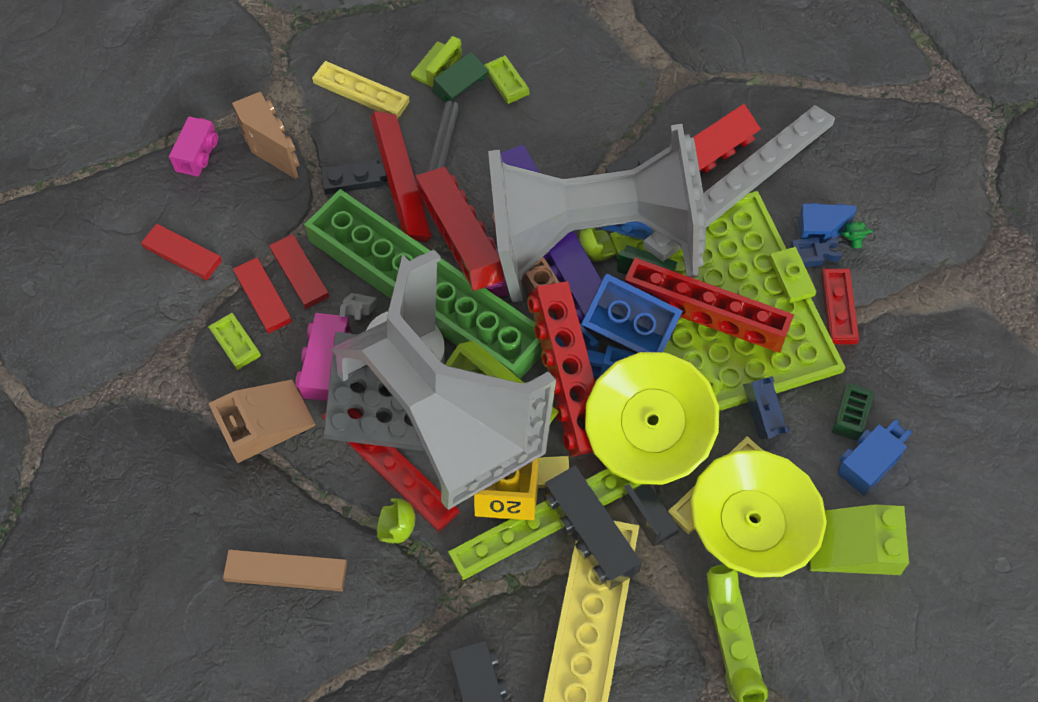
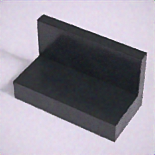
(649, 513)

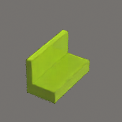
(437, 61)

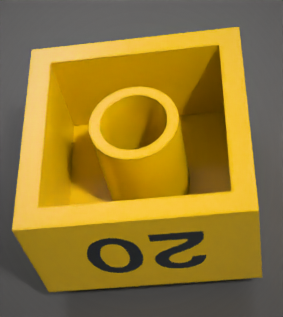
(512, 496)

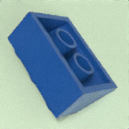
(630, 316)

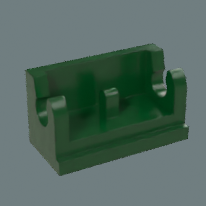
(459, 77)

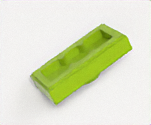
(507, 79)
(792, 275)
(234, 341)

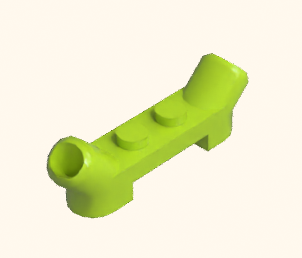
(734, 636)

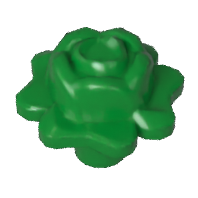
(856, 232)

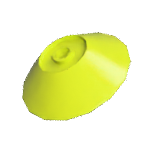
(648, 387)
(775, 494)

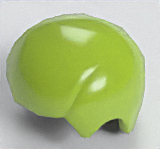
(596, 244)
(396, 522)

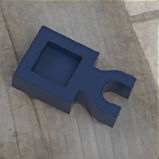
(814, 252)

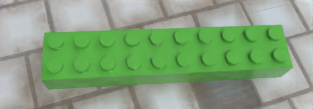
(374, 253)

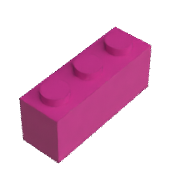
(317, 357)

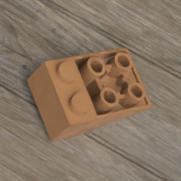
(266, 133)
(261, 417)

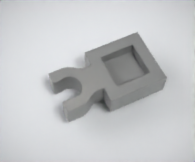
(358, 305)

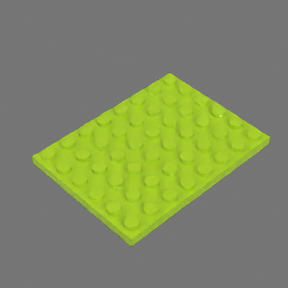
(739, 262)

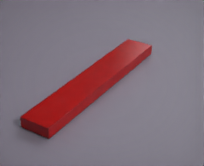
(400, 176)
(405, 480)

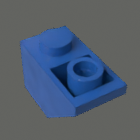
(824, 220)

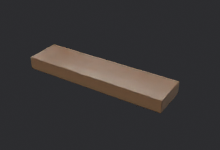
(285, 570)

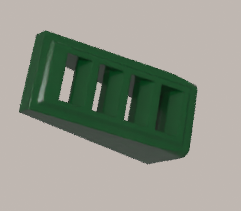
(847, 428)

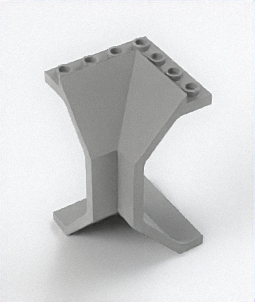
(539, 209)
(466, 421)

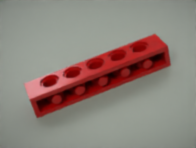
(558, 299)
(713, 305)

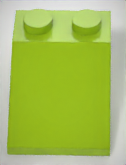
(864, 541)

